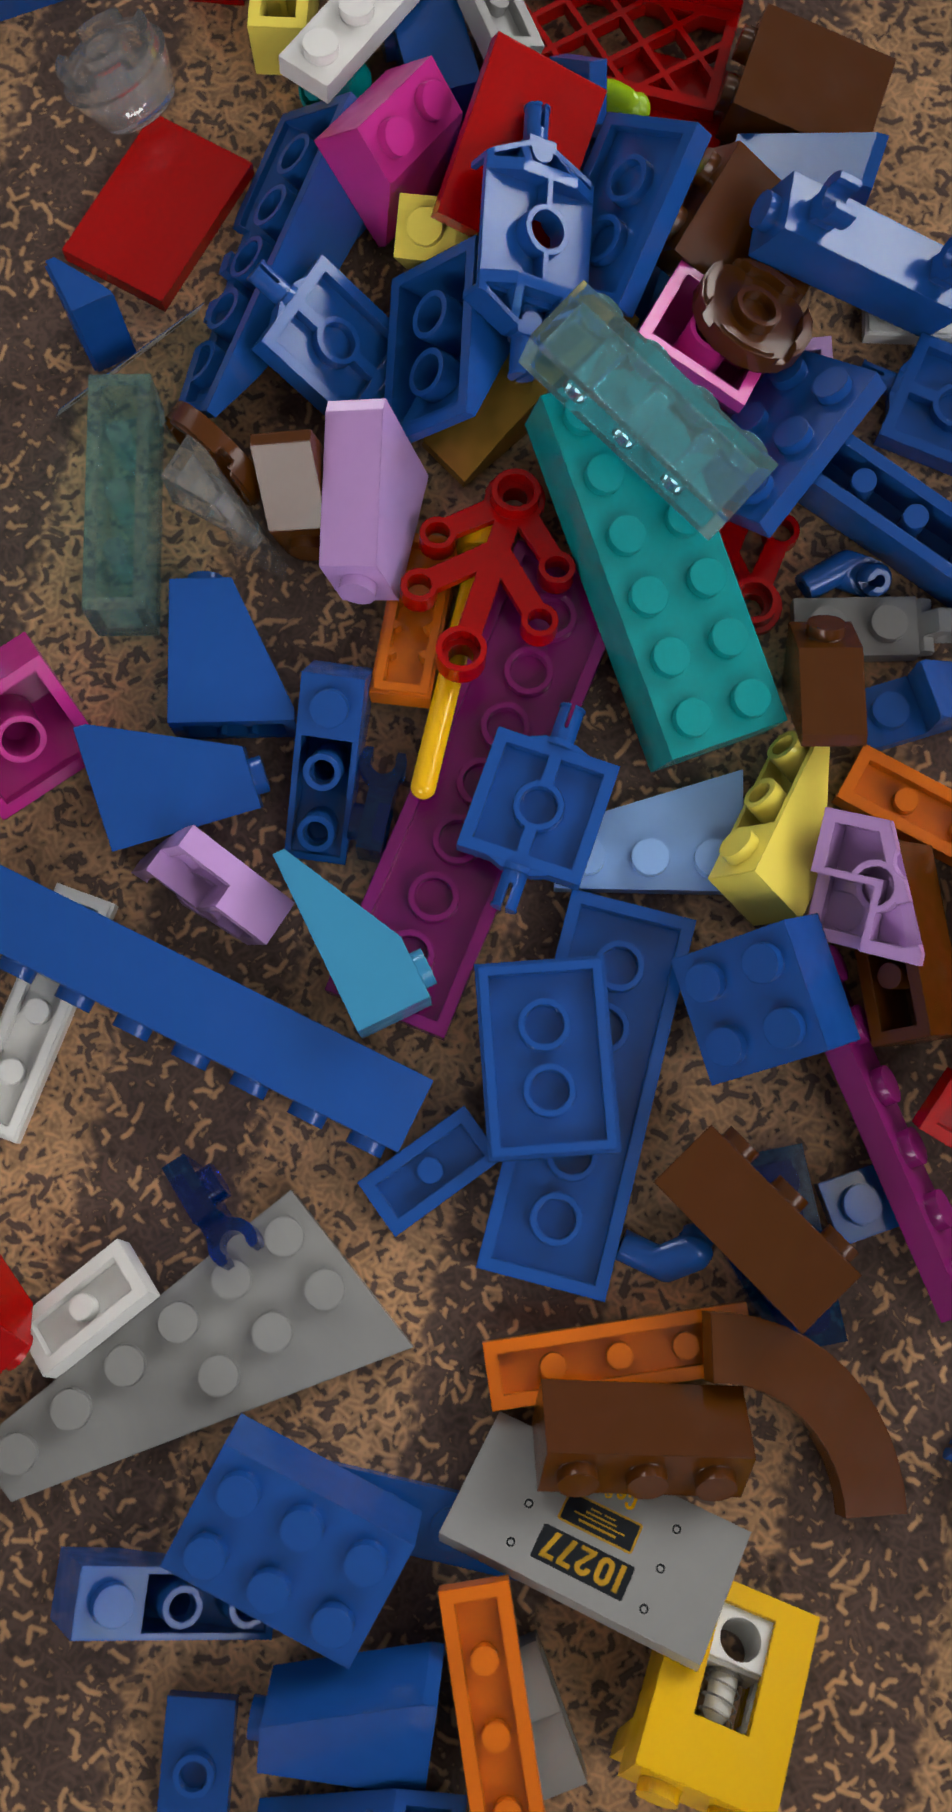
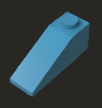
(363, 955)

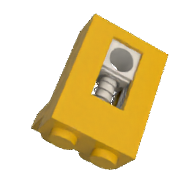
(695, 1758)

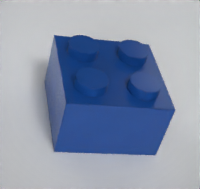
(765, 998)

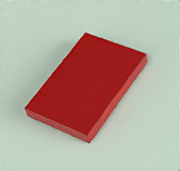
(495, 117)
(158, 212)

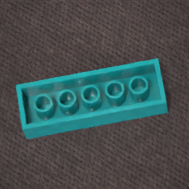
(658, 599)

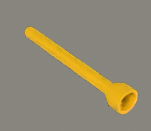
(444, 696)

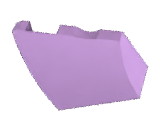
(216, 885)
(864, 887)

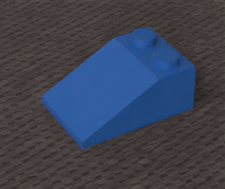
(438, 345)

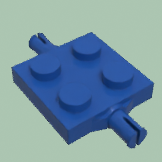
(323, 335)
(919, 405)
(538, 808)

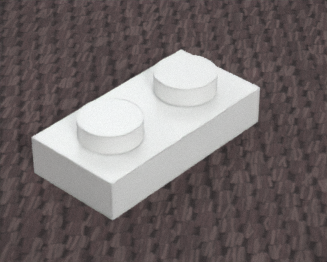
(89, 1308)

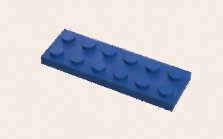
(566, 1215)

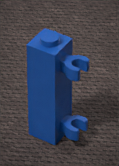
(853, 251)

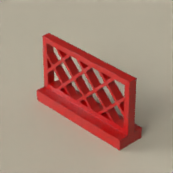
(680, 19)

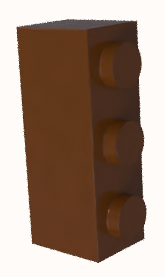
(905, 1000)
(760, 1226)
(642, 1439)

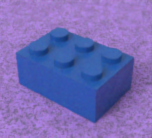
(294, 1541)

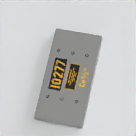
(625, 1561)

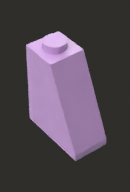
(368, 500)

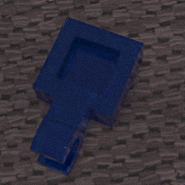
(372, 821)
(203, 1197)

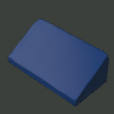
(92, 315)

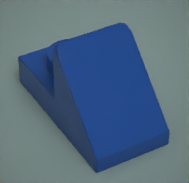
(910, 705)

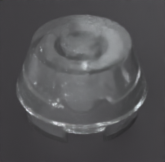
(118, 72)

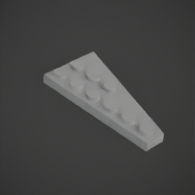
(205, 1354)

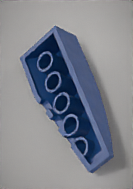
(288, 220)

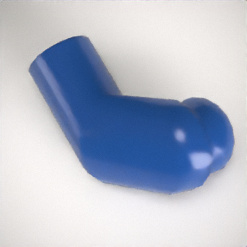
(845, 572)
(670, 1260)

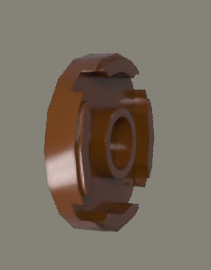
(751, 315)
(231, 460)

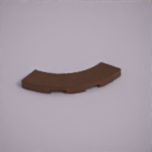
(822, 1395)

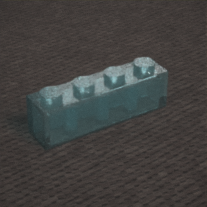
(646, 409)
(123, 505)

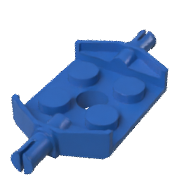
(515, 274)

